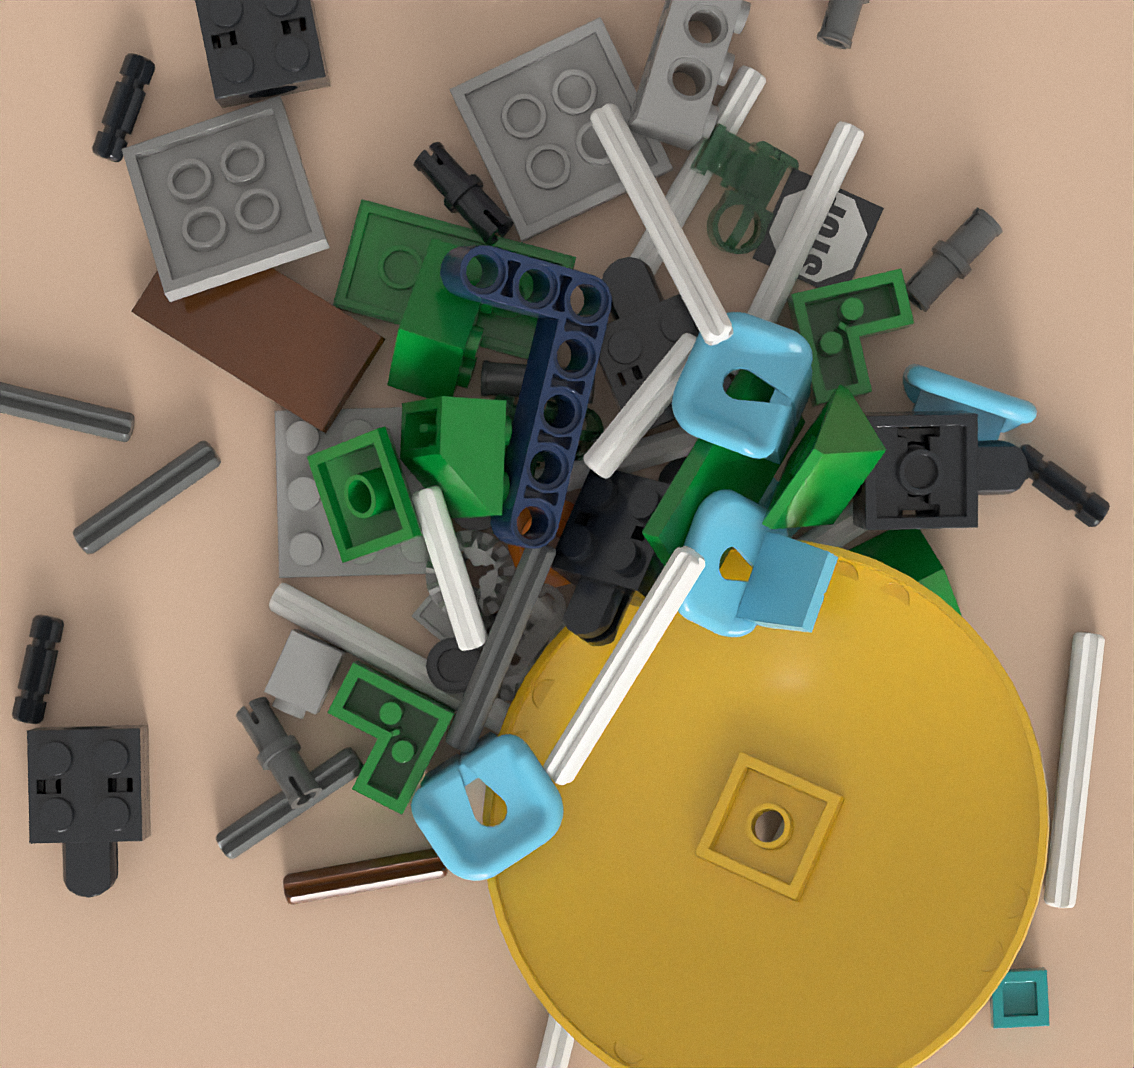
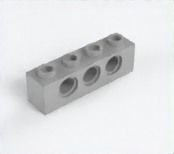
(658, 106)

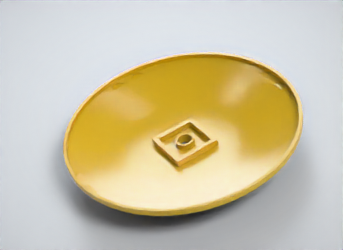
(899, 861)

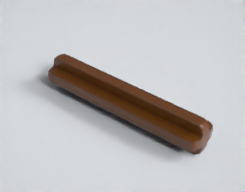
(363, 876)

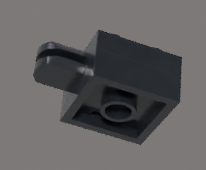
(261, 49)
(641, 331)
(935, 471)
(607, 553)
(85, 800)

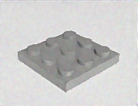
(538, 130)
(225, 198)
(304, 532)

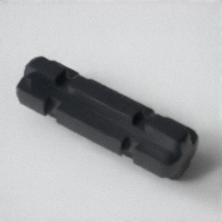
(123, 107)
(1064, 488)
(37, 669)

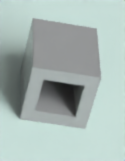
(304, 674)

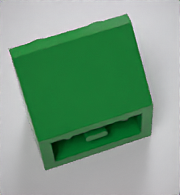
(460, 449)

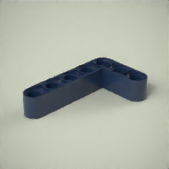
(542, 376)

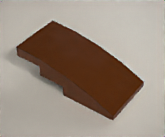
(271, 339)

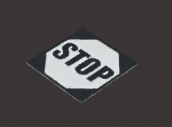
(839, 241)

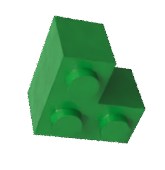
(836, 320)
(437, 332)
(405, 728)

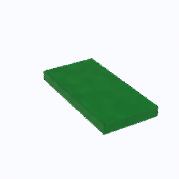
(387, 258)
(710, 470)

